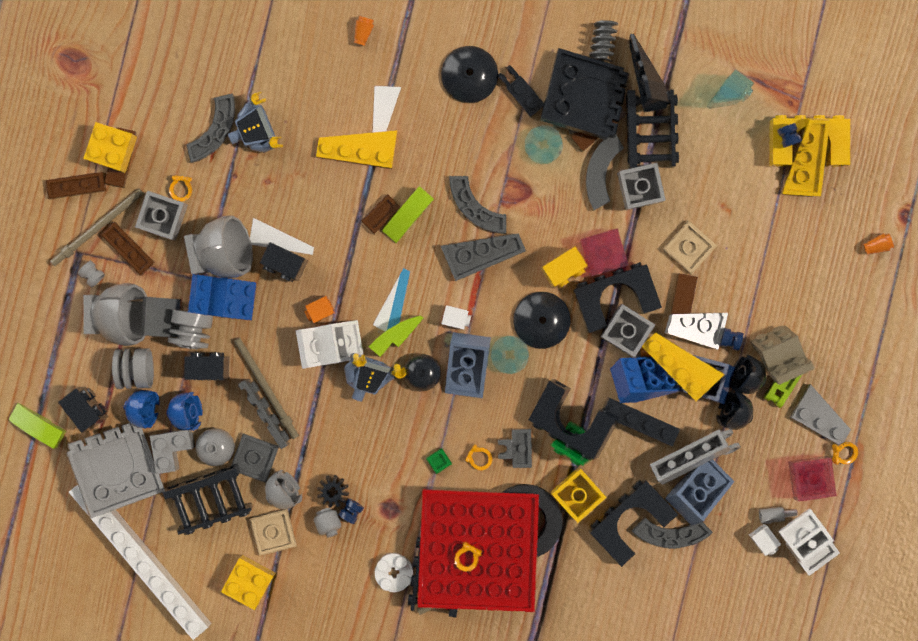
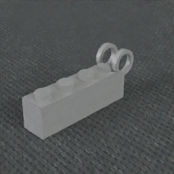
(693, 456)

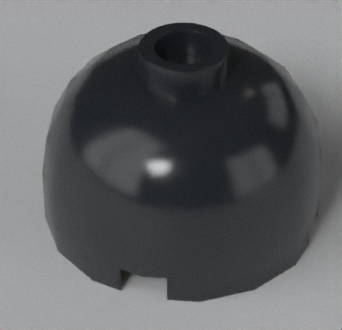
(422, 372)
(748, 375)
(736, 411)

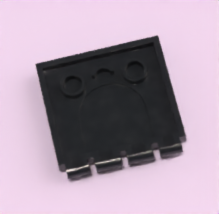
(585, 95)

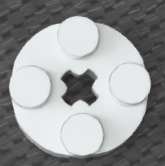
(387, 581)

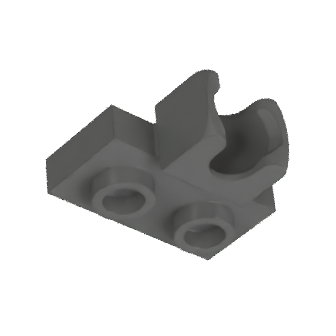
(518, 448)

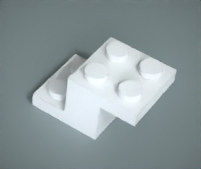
(329, 343)
(809, 542)

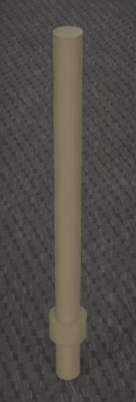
(68, 251)
(285, 421)

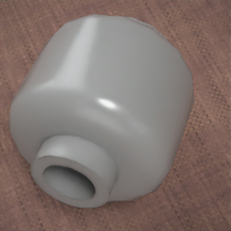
(327, 522)

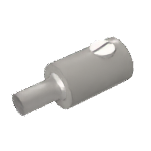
(775, 514)

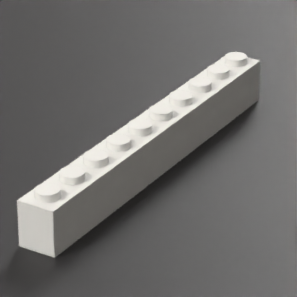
(149, 569)

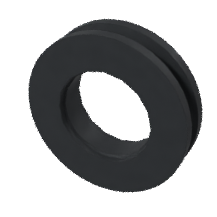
(552, 515)

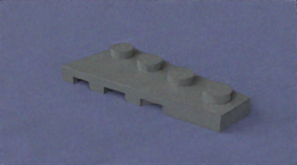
(478, 255)
(281, 437)

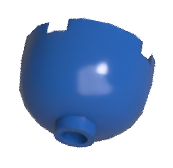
(141, 408)
(185, 411)

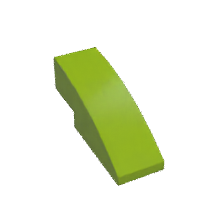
(408, 214)
(396, 335)
(37, 426)

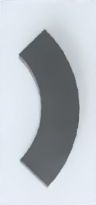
(218, 131)
(597, 171)
(473, 209)
(669, 537)

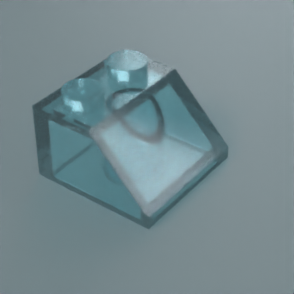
(733, 90)

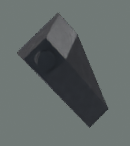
(650, 85)

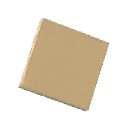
(689, 247)
(273, 532)

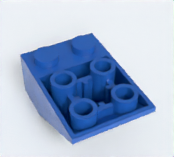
(641, 379)

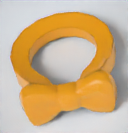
(187, 180)
(480, 449)
(836, 449)
(476, 552)

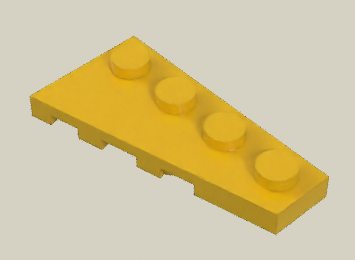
(365, 148)
(809, 162)
(687, 370)

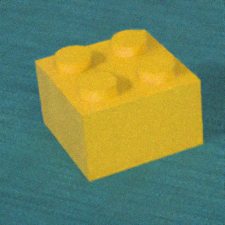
(110, 147)
(564, 267)
(578, 494)
(248, 582)

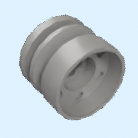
(190, 329)
(136, 368)

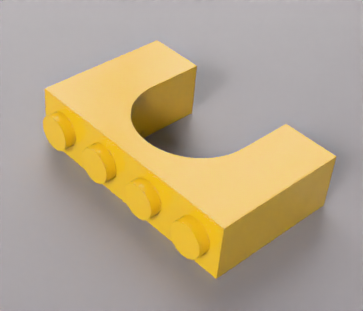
(837, 146)

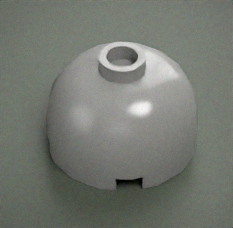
(215, 447)
(282, 491)

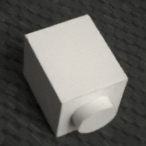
(456, 317)
(765, 540)

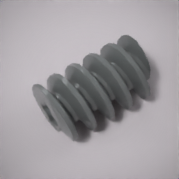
(602, 40)

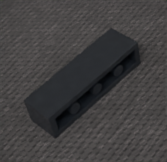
(642, 422)

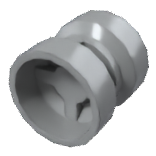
(89, 272)

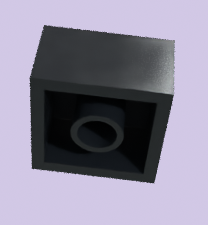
(283, 261)
(206, 367)
(83, 409)

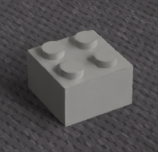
(641, 186)
(161, 215)
(627, 330)

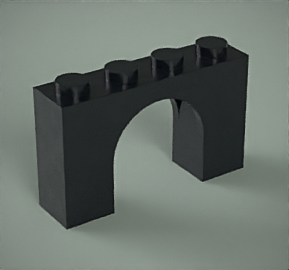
(637, 279)
(547, 417)
(641, 496)

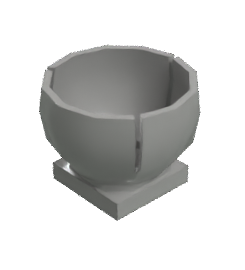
(220, 248)
(115, 315)

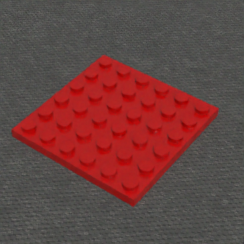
(496, 524)

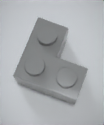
(166, 447)

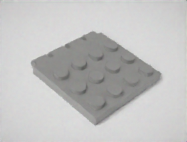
(114, 469)

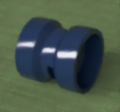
(789, 135)
(732, 339)
(351, 511)

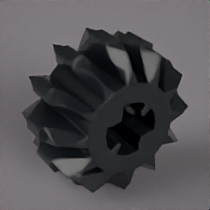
(327, 486)

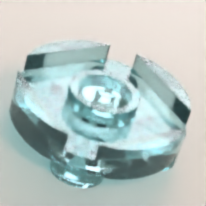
(554, 142)
(509, 343)

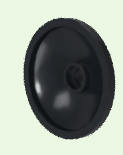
(465, 87)
(527, 320)

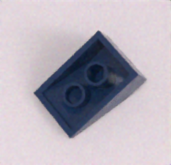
(720, 390)

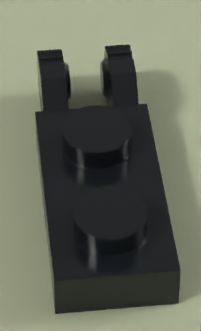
(522, 92)

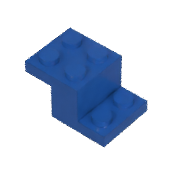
(222, 297)

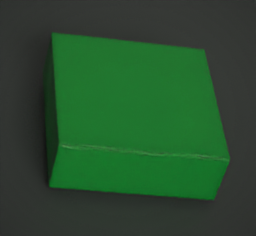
(439, 461)

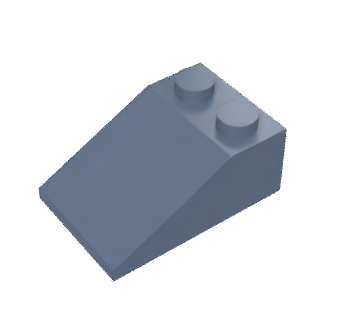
(467, 365)
(700, 491)

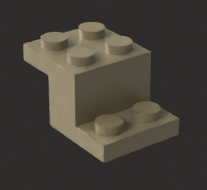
(782, 354)

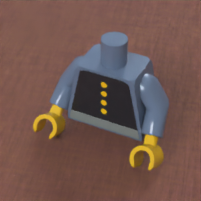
(254, 127)
(369, 375)

